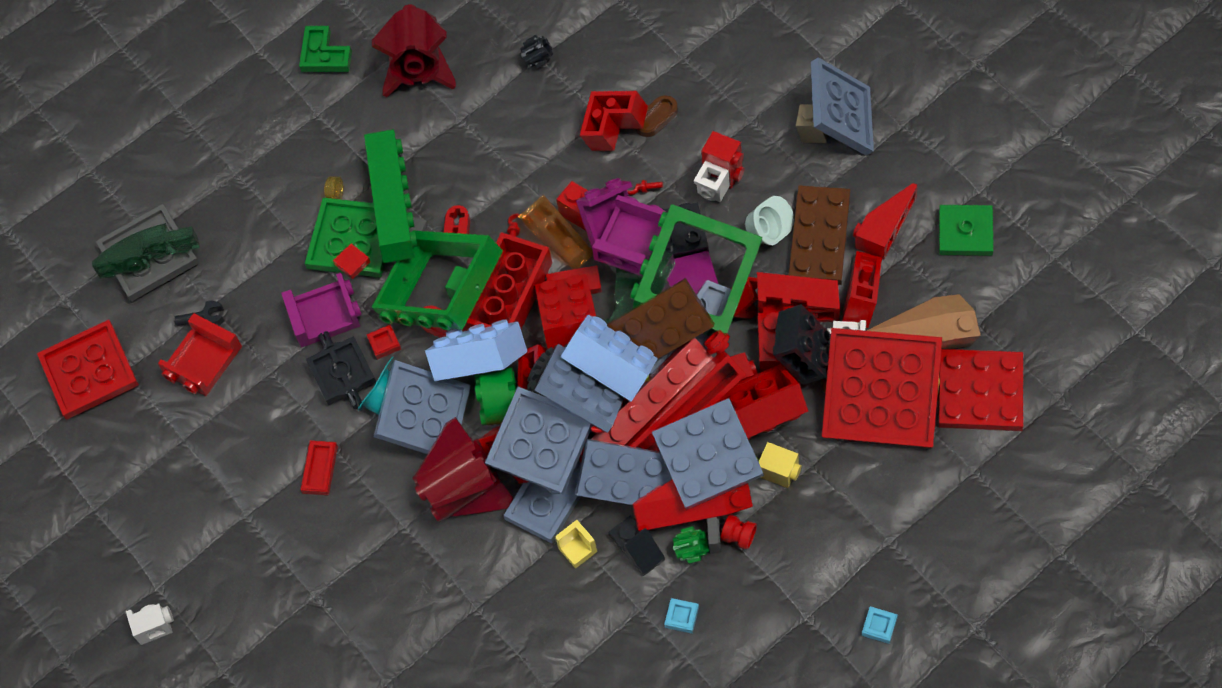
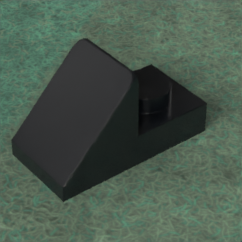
(637, 545)

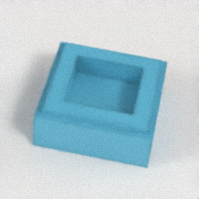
(681, 615)
(879, 625)

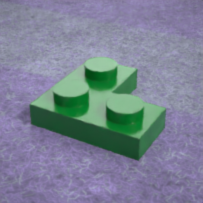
(319, 56)

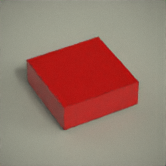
(351, 261)
(383, 342)

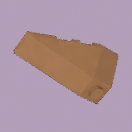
(938, 317)

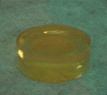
(334, 187)

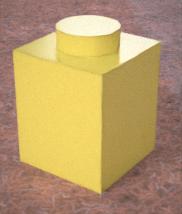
(779, 465)

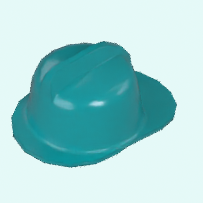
(375, 397)

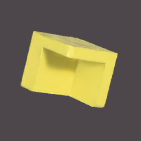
(576, 544)

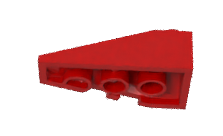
(665, 507)

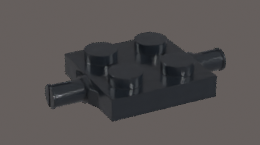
(340, 370)

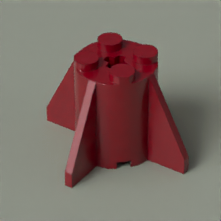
(413, 49)
(457, 477)

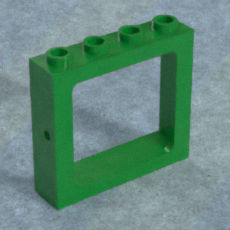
(406, 273)
(642, 291)

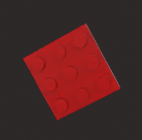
(87, 369)
(981, 390)

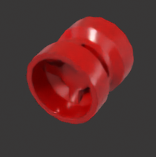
(739, 532)

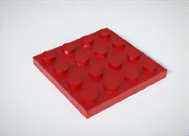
(882, 387)

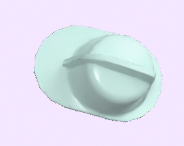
(771, 220)

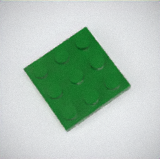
(336, 228)

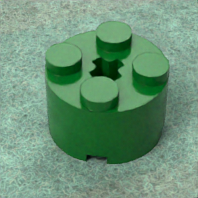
(495, 394)

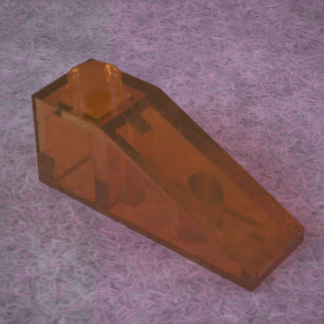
(556, 232)

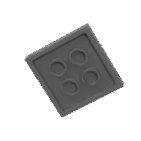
(161, 269)

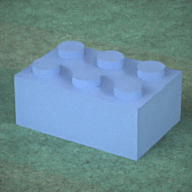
(476, 350)
(609, 357)

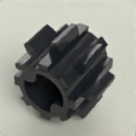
(536, 51)

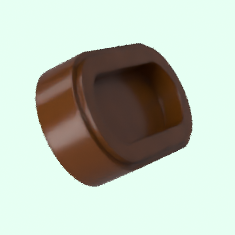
(658, 115)

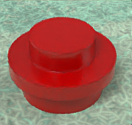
(717, 342)

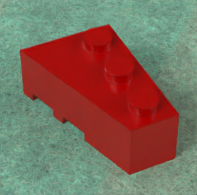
(782, 292)

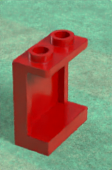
(201, 356)

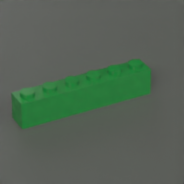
(389, 196)

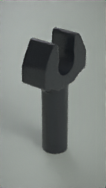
(209, 308)

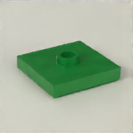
(966, 230)

